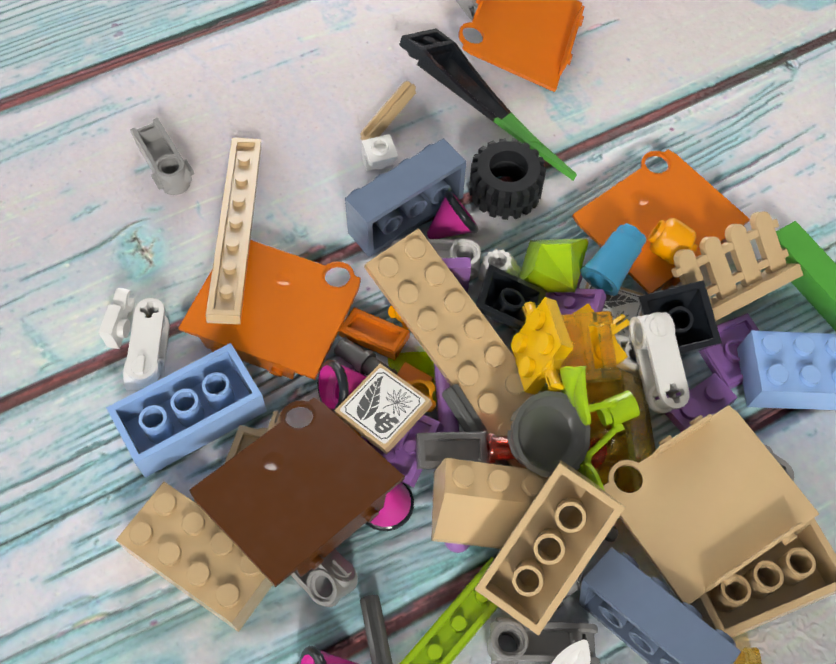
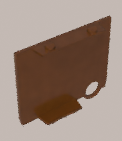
(297, 492)

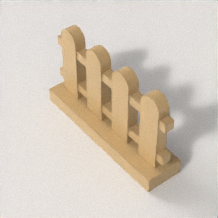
(753, 282)

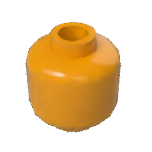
(670, 237)

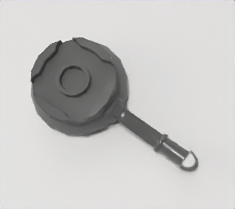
(547, 432)

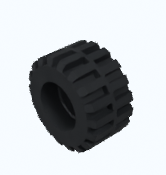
(509, 160)

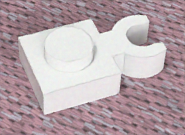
(115, 322)

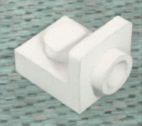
(378, 152)

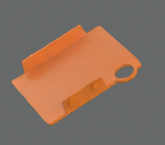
(526, 37)
(652, 197)
(286, 313)

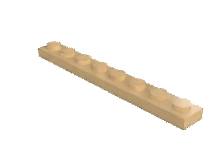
(234, 233)

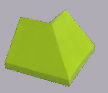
(554, 263)

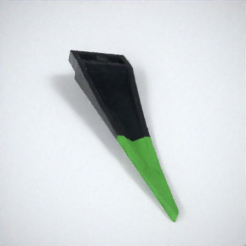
(448, 65)

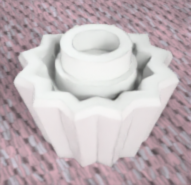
(501, 260)

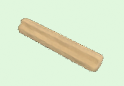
(389, 111)

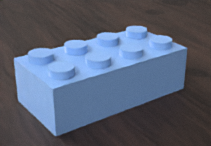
(789, 370)
(187, 410)

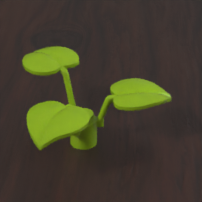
(610, 411)

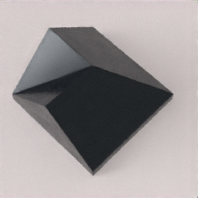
(504, 296)
(691, 315)

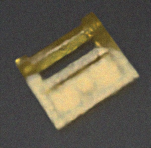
(582, 355)

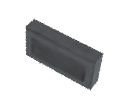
(435, 447)

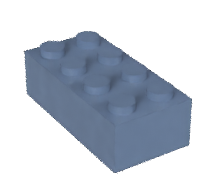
(404, 196)
(649, 617)

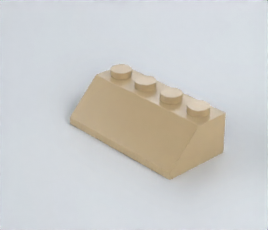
(480, 501)
(550, 547)

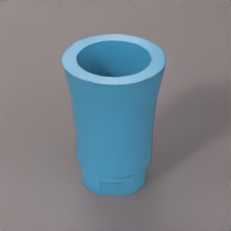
(614, 259)

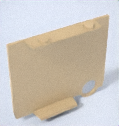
(710, 503)

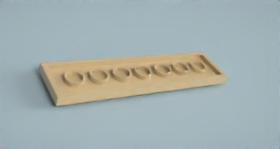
(451, 329)

